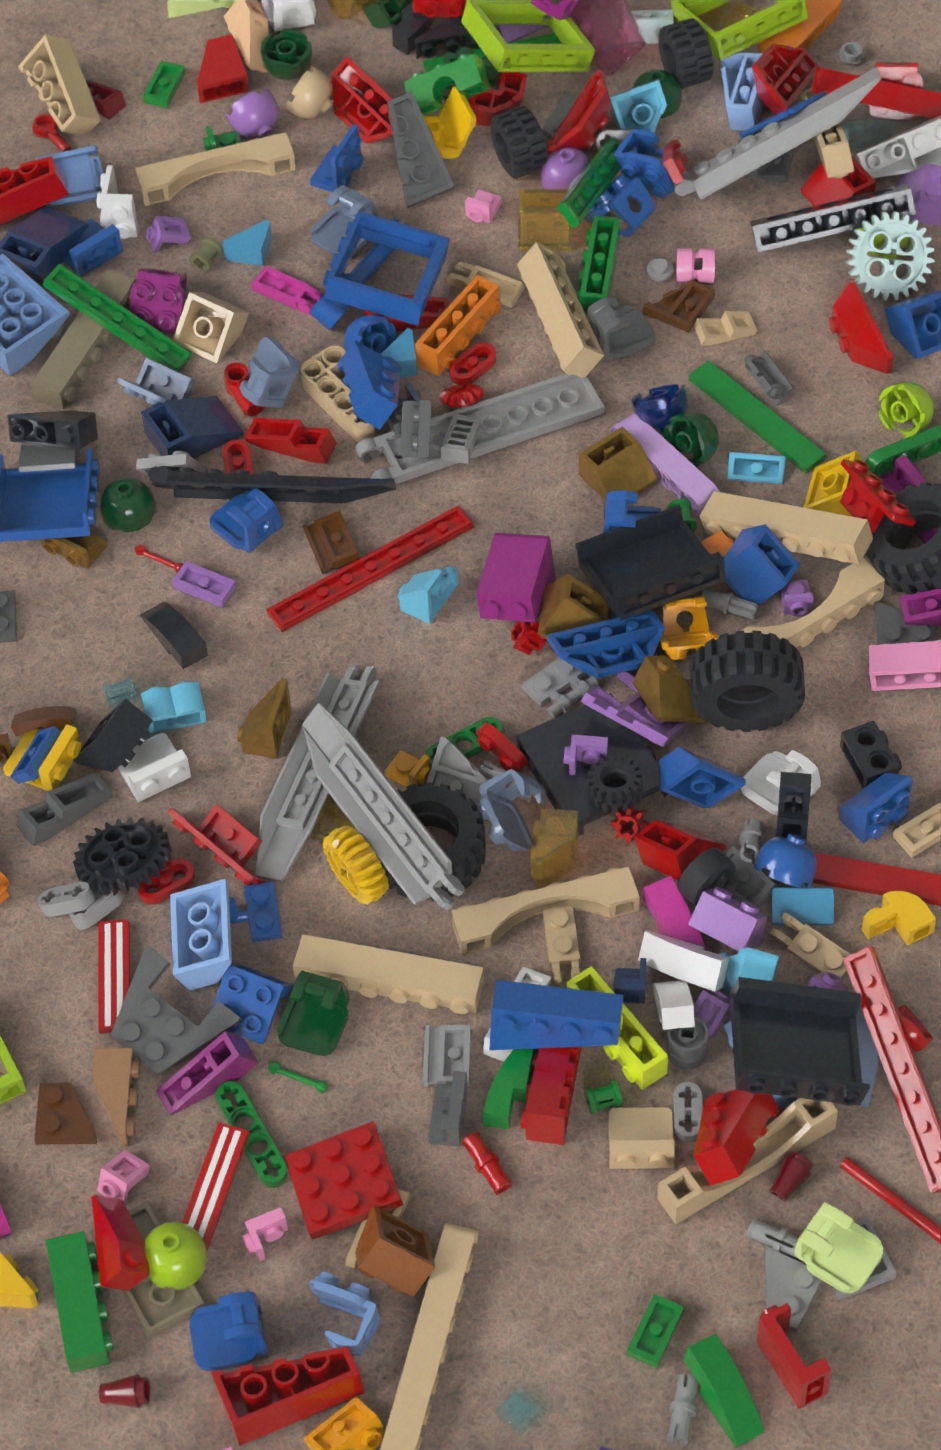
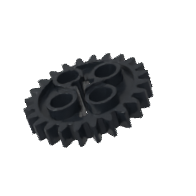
(122, 856)

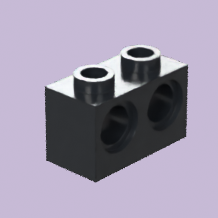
(865, 758)

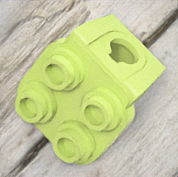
(838, 1250)

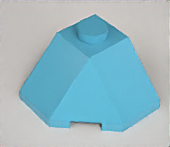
(638, 107)
(428, 592)
(750, 964)

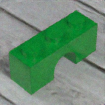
(466, 73)

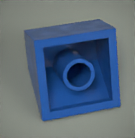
(697, 778)

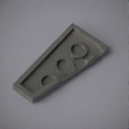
(418, 158)

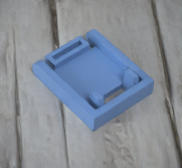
(81, 174)

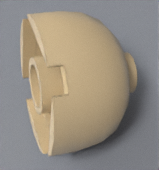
(311, 95)

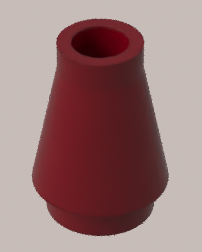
(791, 1174)
(128, 1391)

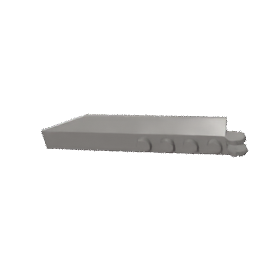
(776, 138)
(298, 792)
(378, 811)

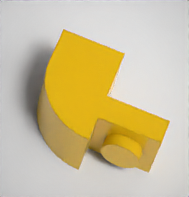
(902, 911)

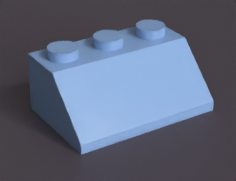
(201, 934)

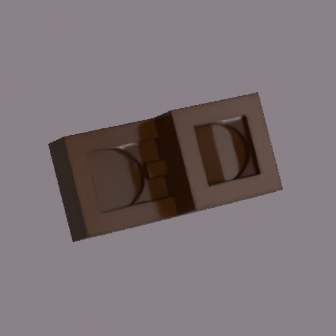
(45, 716)

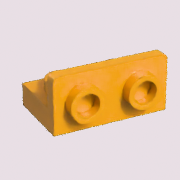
(348, 1429)

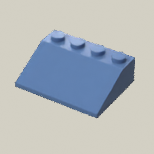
(26, 317)

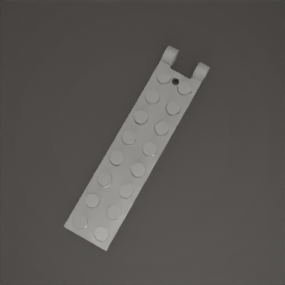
(504, 422)

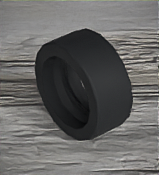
(706, 872)

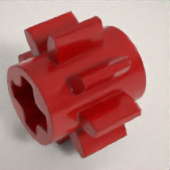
(527, 637)
(621, 827)

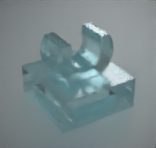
(519, 1411)

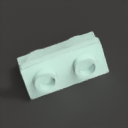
(651, 22)

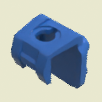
(644, 167)
(616, 198)
(620, 514)
(247, 520)
(228, 1332)

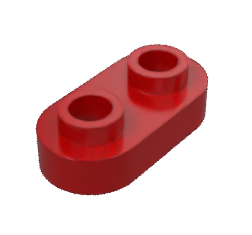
(471, 365)
(237, 447)
(494, 741)
(167, 883)

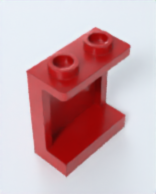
(801, 1382)

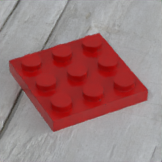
(342, 1180)

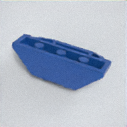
(610, 644)

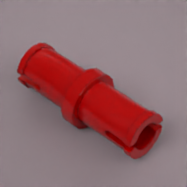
(486, 1162)

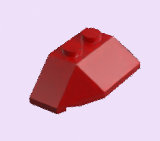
(782, 75)
(361, 101)
(583, 117)
(858, 331)

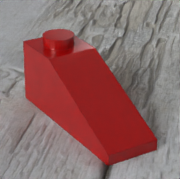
(118, 1244)

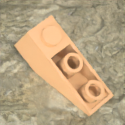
(249, 28)

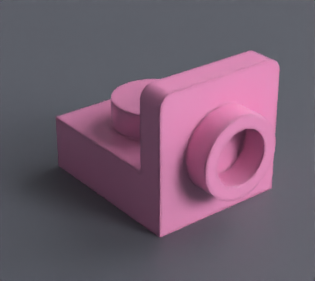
(482, 206)
(121, 1175)
(264, 1227)

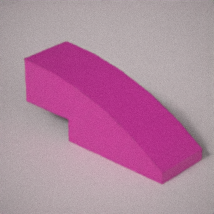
(671, 911)

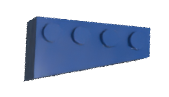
(552, 1017)

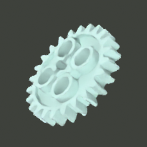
(893, 231)

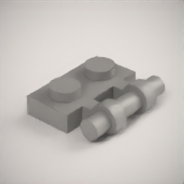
(553, 680)

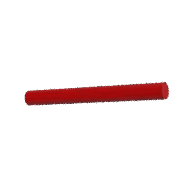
(892, 1198)

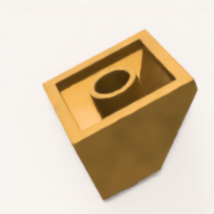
(665, 690)
(267, 723)

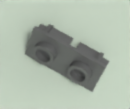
(769, 377)

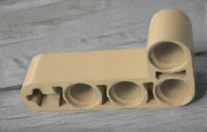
(323, 383)

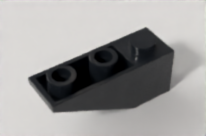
(445, 32)
(54, 428)

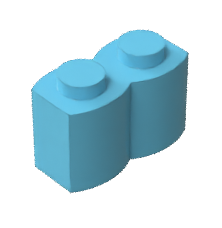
(174, 706)

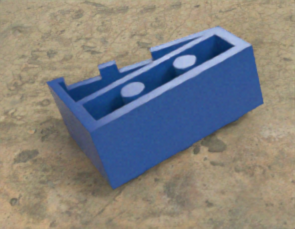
(372, 382)

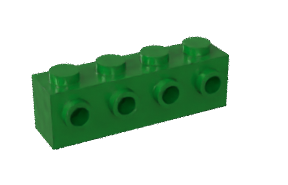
(599, 261)
(78, 1302)

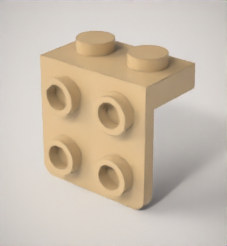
(641, 1138)

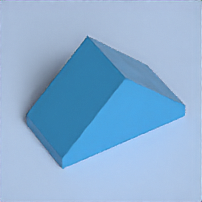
(249, 245)
(403, 352)

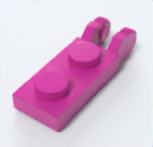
(285, 289)

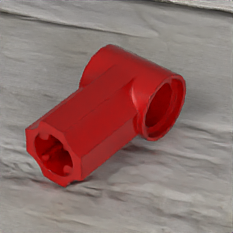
(234, 375)

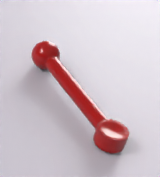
(141, 550)

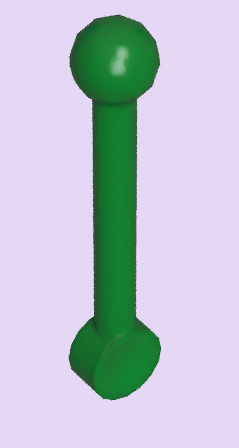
(274, 1068)

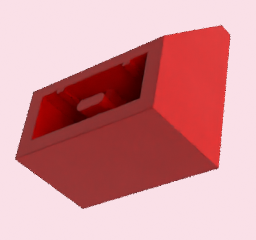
(821, 189)
(672, 847)

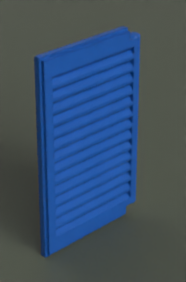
(782, 115)

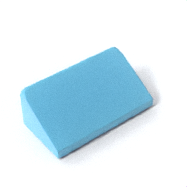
(756, 468)

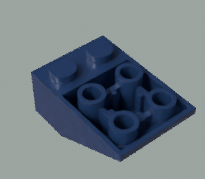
(42, 242)
(189, 425)

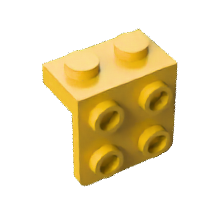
(452, 125)
(55, 764)

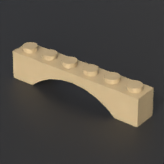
(264, 155)
(854, 589)
(605, 893)
(791, 1131)

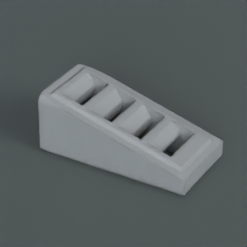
(460, 453)

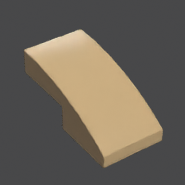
(730, 327)

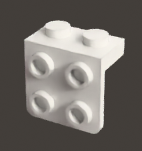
(115, 207)
(155, 767)

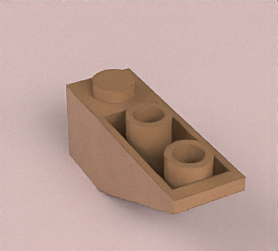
(114, 1082)

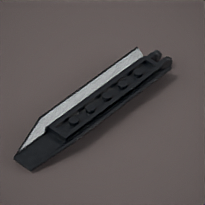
(284, 488)

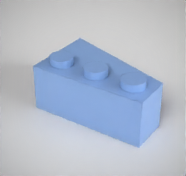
(740, 90)

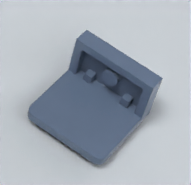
(158, 383)

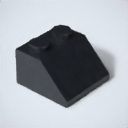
(115, 738)

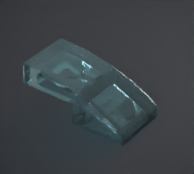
(865, 132)

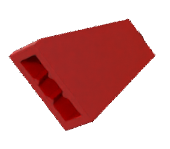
(221, 70)

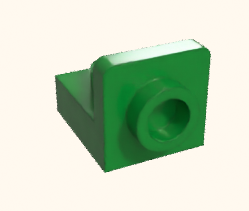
(220, 140)

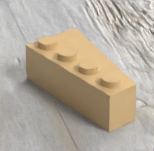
(61, 84)

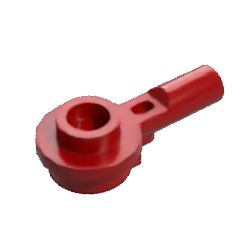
(46, 127)

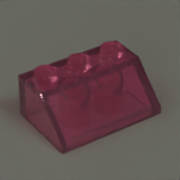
(610, 31)

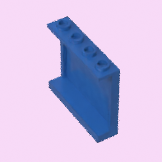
(48, 501)

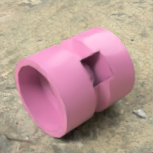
(685, 265)

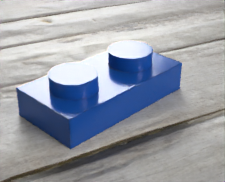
(35, 755)

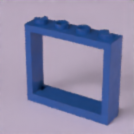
(395, 236)

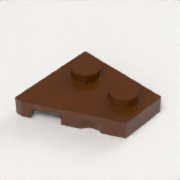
(681, 306)
(61, 1117)

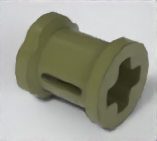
(206, 254)

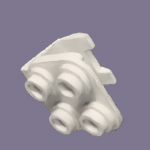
(289, 13)
(764, 778)

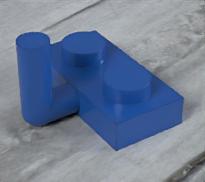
(260, 912)

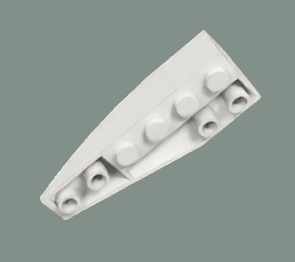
(904, 151)

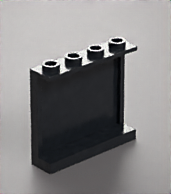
(649, 563)
(545, 756)
(796, 1041)

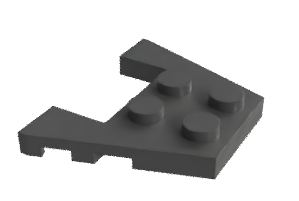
(155, 1029)

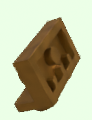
(77, 550)

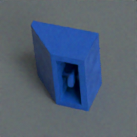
(758, 564)
(877, 806)

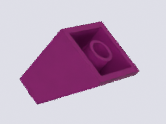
(515, 577)

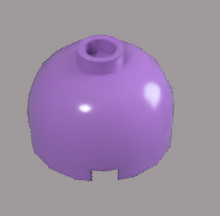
(254, 114)
(563, 167)

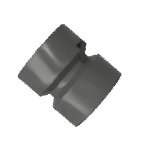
(688, 1046)

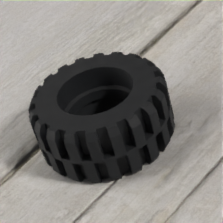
(913, 568)
(747, 681)
(457, 815)

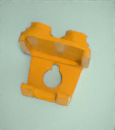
(674, 639)

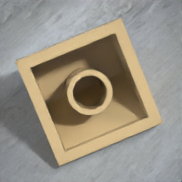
(209, 325)

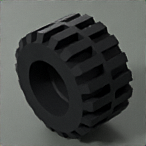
(686, 52)
(519, 142)

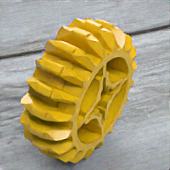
(355, 864)

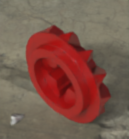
(461, 395)

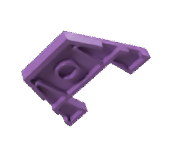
(633, 712)

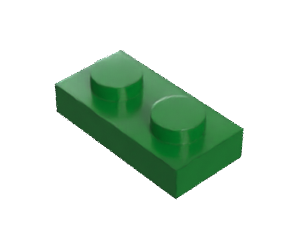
(164, 84)
(655, 1331)

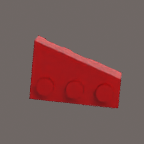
(729, 1130)

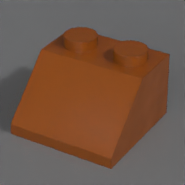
(394, 1252)

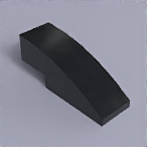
(410, 28)
(175, 634)
(793, 804)

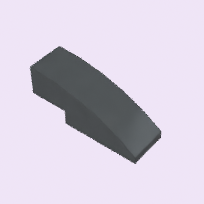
(62, 808)

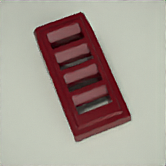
(108, 101)

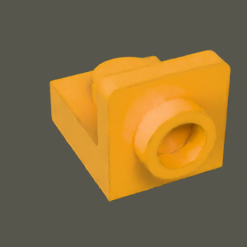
(409, 769)

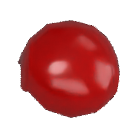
(917, 1033)

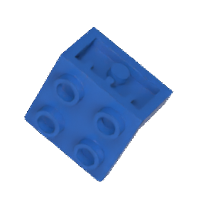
(339, 163)
(94, 248)
(253, 998)

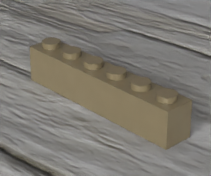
(79, 348)

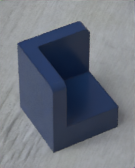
(631, 983)

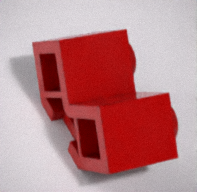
(505, 97)

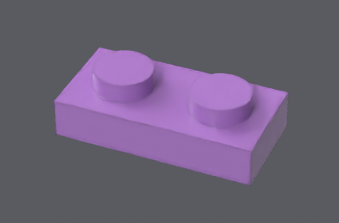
(204, 584)

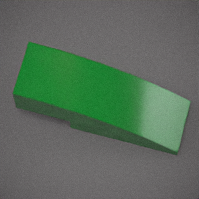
(508, 1086)
(724, 1390)

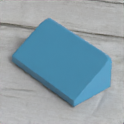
(806, 905)

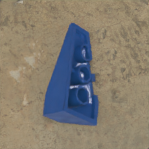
(917, 323)

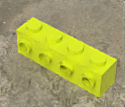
(636, 1050)

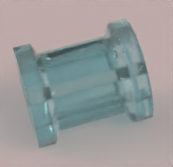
(119, 691)

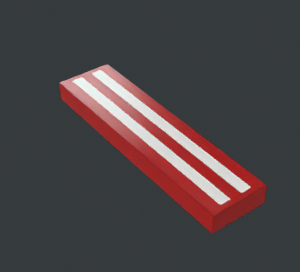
(112, 971)
(215, 1180)

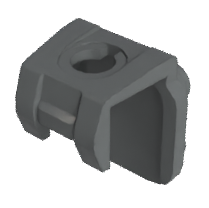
(619, 330)

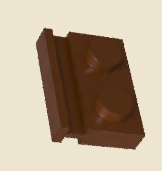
(331, 542)

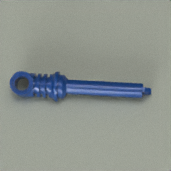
(329, 311)

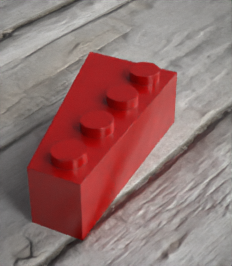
(30, 187)
(550, 1094)
(285, 1392)

